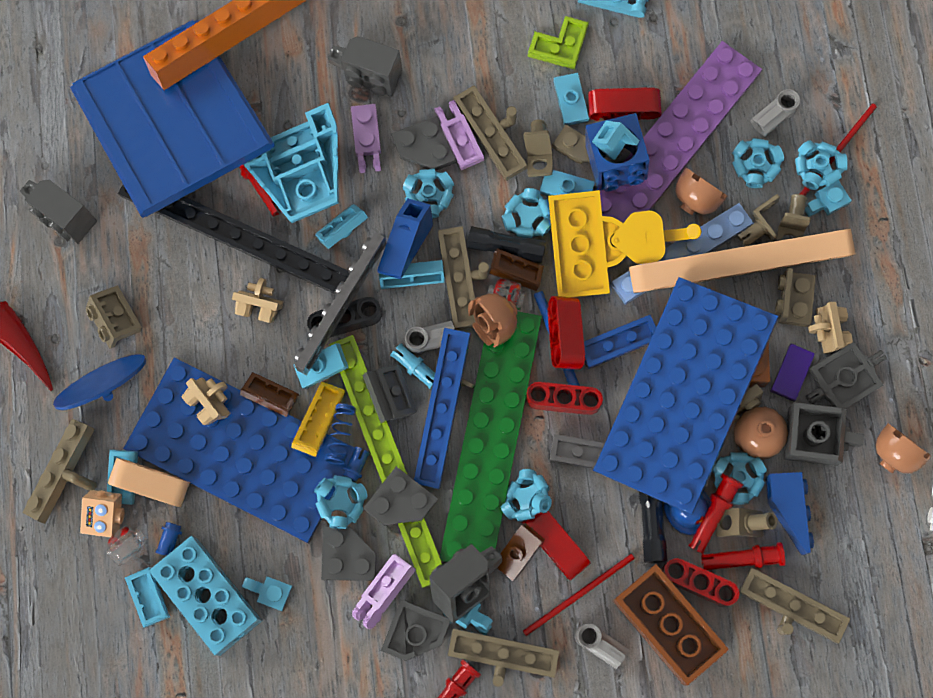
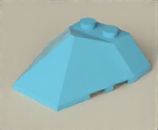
(302, 166)

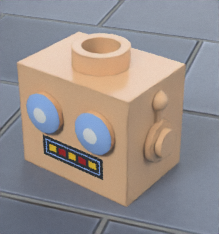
(101, 513)

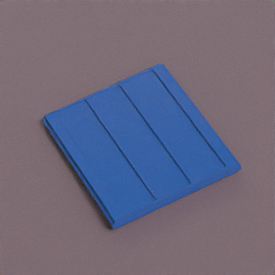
(172, 137)

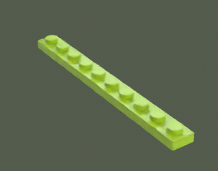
(386, 457)

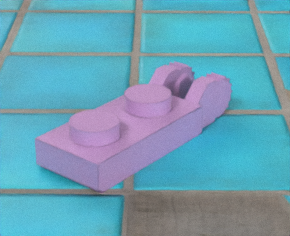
(366, 135)
(460, 137)
(382, 591)

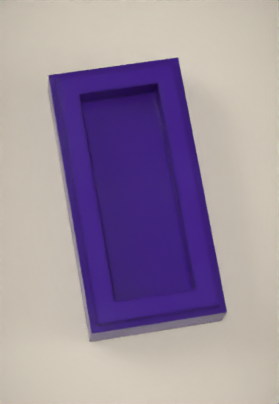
(792, 372)

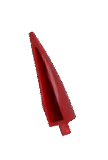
(18, 340)

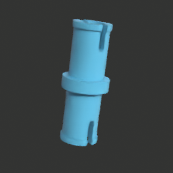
(414, 365)

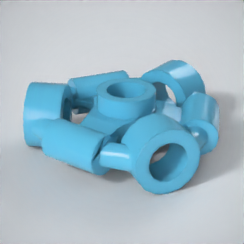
(757, 162)
(819, 164)
(429, 191)
(527, 214)
(739, 472)
(531, 499)
(340, 501)

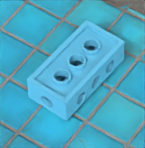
(187, 596)

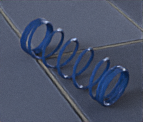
(350, 410)

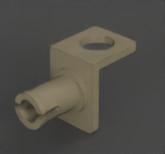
(538, 149)
(794, 222)
(760, 226)
(747, 523)

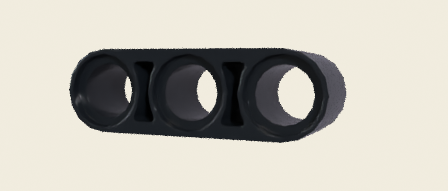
(358, 319)

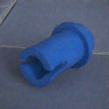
(355, 465)
(168, 538)

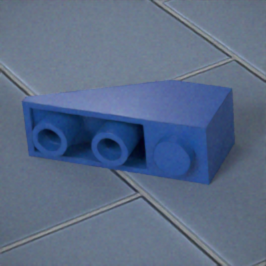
(406, 238)
(787, 500)

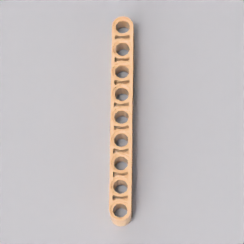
(742, 260)

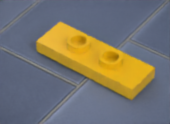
(318, 419)

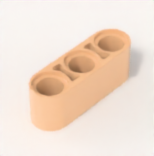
(148, 482)

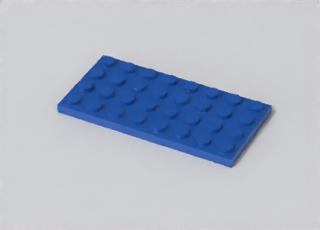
(686, 394)
(237, 457)

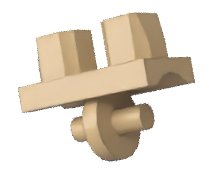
(246, 300)
(828, 327)
(211, 398)

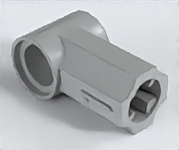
(775, 112)
(431, 336)
(602, 646)

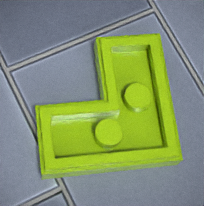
(562, 49)

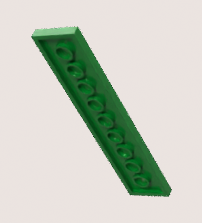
(490, 440)

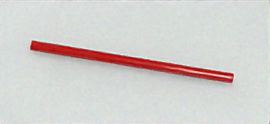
(848, 137)
(578, 595)

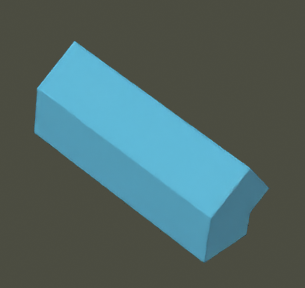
(416, 274)

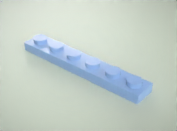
(713, 235)

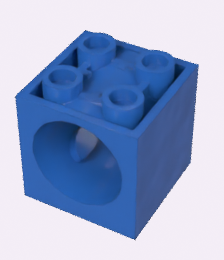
(611, 175)

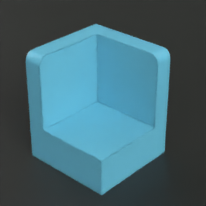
(613, 138)

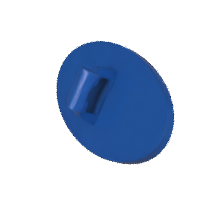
(100, 382)

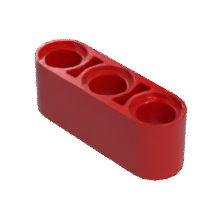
(624, 101)
(566, 332)
(576, 393)
(559, 545)
(714, 582)

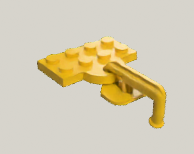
(584, 245)

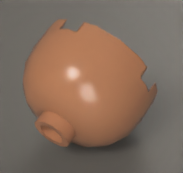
(697, 194)
(494, 318)
(761, 432)
(899, 451)

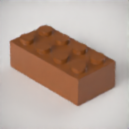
(670, 625)

